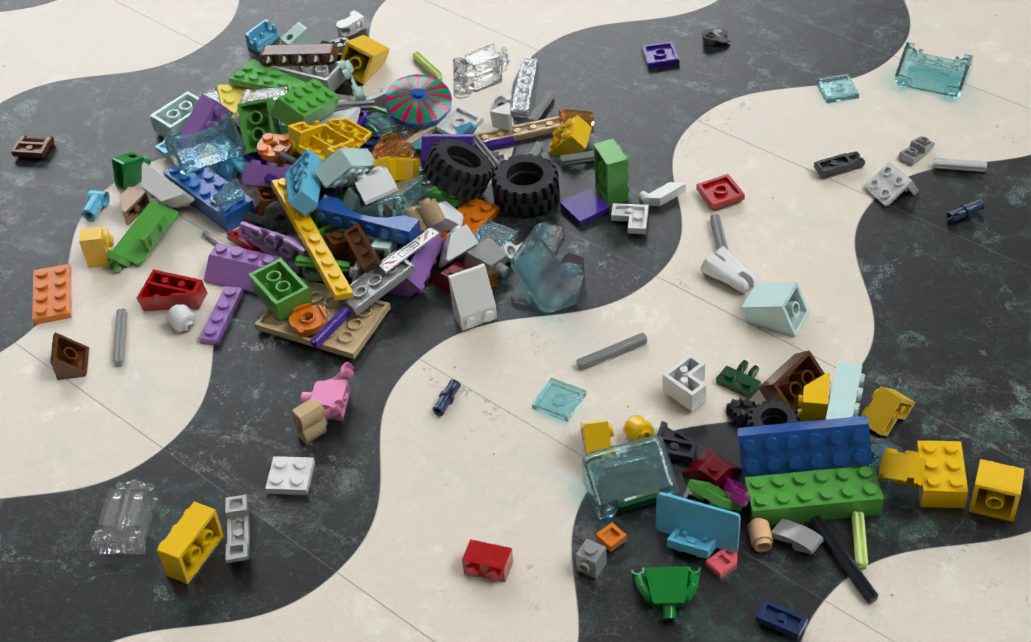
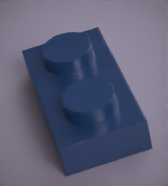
(781, 619)

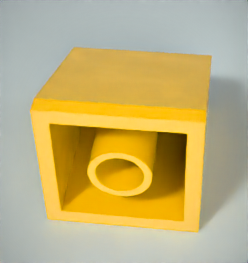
(365, 57)
(997, 490)

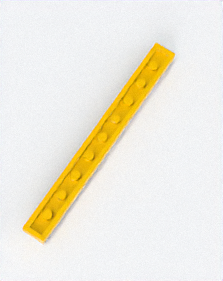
(314, 245)

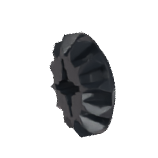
(735, 414)

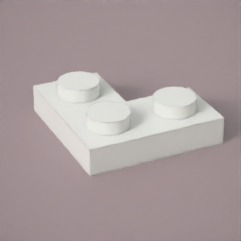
(633, 213)

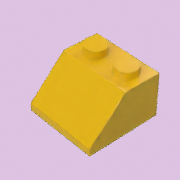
(814, 399)

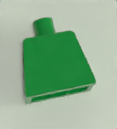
(128, 169)

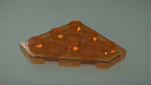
(393, 146)

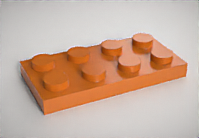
(475, 214)
(51, 294)

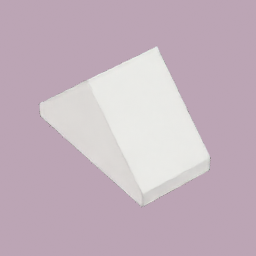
(501, 117)

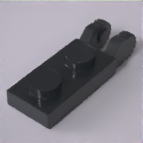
(839, 163)

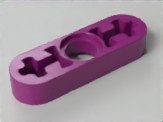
(736, 492)

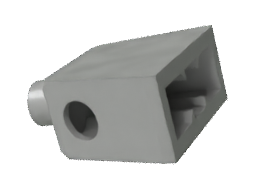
(488, 253)

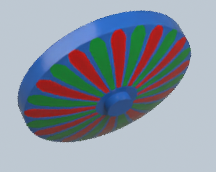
(418, 101)

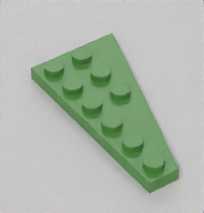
(257, 76)

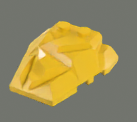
(329, 137)

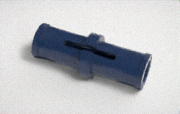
(965, 211)
(449, 392)

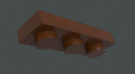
(362, 247)

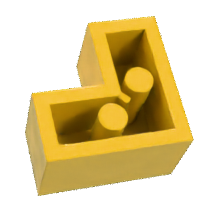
(399, 167)
(95, 244)
(886, 408)
(596, 434)

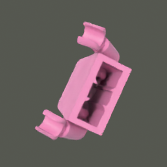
(332, 393)

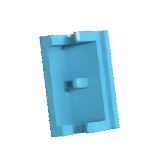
(261, 36)

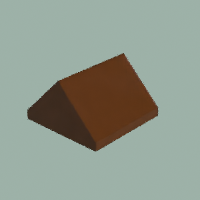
(68, 357)

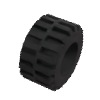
(772, 413)

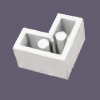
(686, 383)

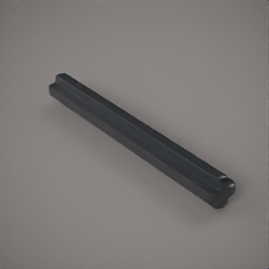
(844, 559)

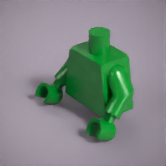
(667, 587)

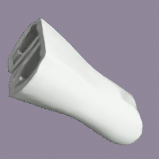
(729, 269)

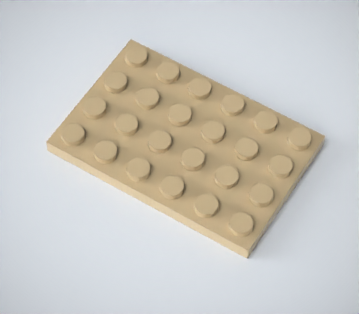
(346, 339)

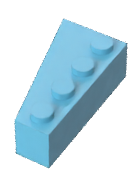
(303, 183)

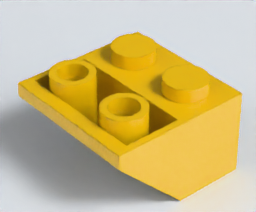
(570, 137)

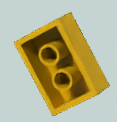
(944, 475)
(190, 542)

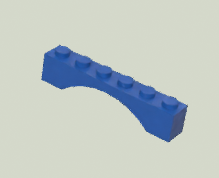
(395, 229)

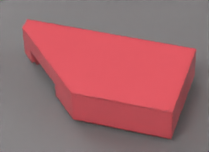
(722, 563)

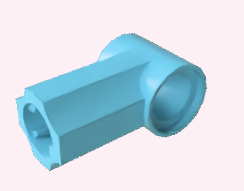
(94, 204)

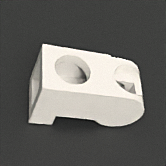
(350, 25)

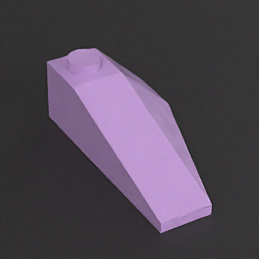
(274, 243)

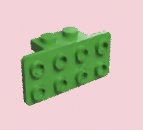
(146, 232)

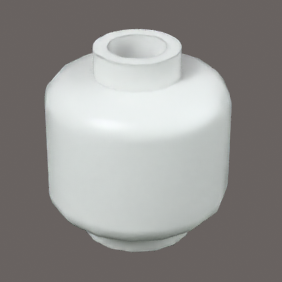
(181, 318)

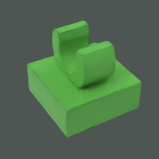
(116, 260)

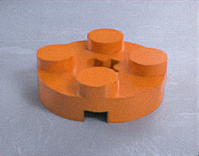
(278, 141)
(303, 327)

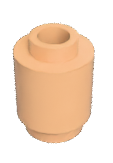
(760, 534)

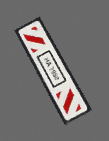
(408, 249)

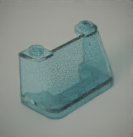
(933, 72)
(206, 146)
(409, 193)
(541, 273)
(627, 474)

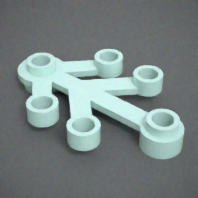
(347, 69)

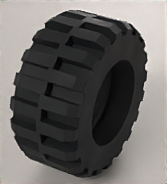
(458, 169)
(528, 170)

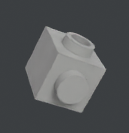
(591, 558)

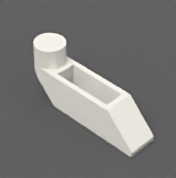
(663, 194)

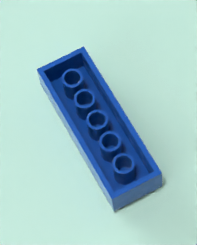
(202, 186)
(805, 446)

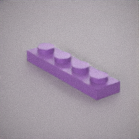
(221, 315)

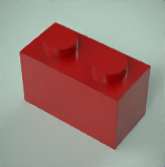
(487, 560)

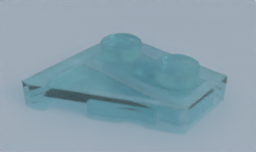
(384, 124)

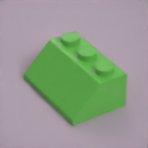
(256, 121)

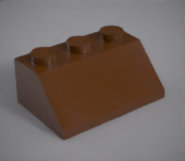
(790, 379)

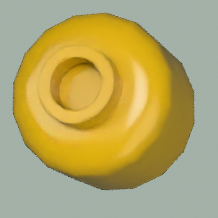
(638, 428)

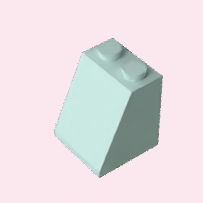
(776, 307)

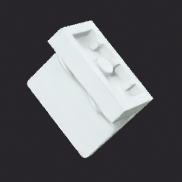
(889, 184)

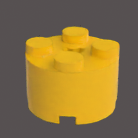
(902, 468)

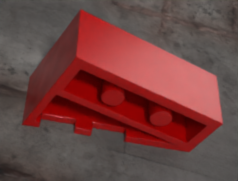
(167, 289)

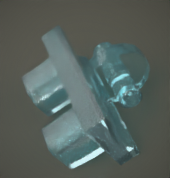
(228, 195)

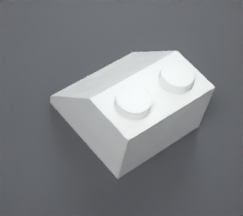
(374, 185)
(456, 244)

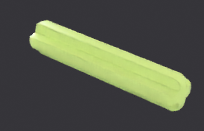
(427, 65)
(859, 539)

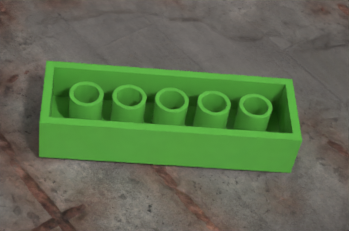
(812, 493)

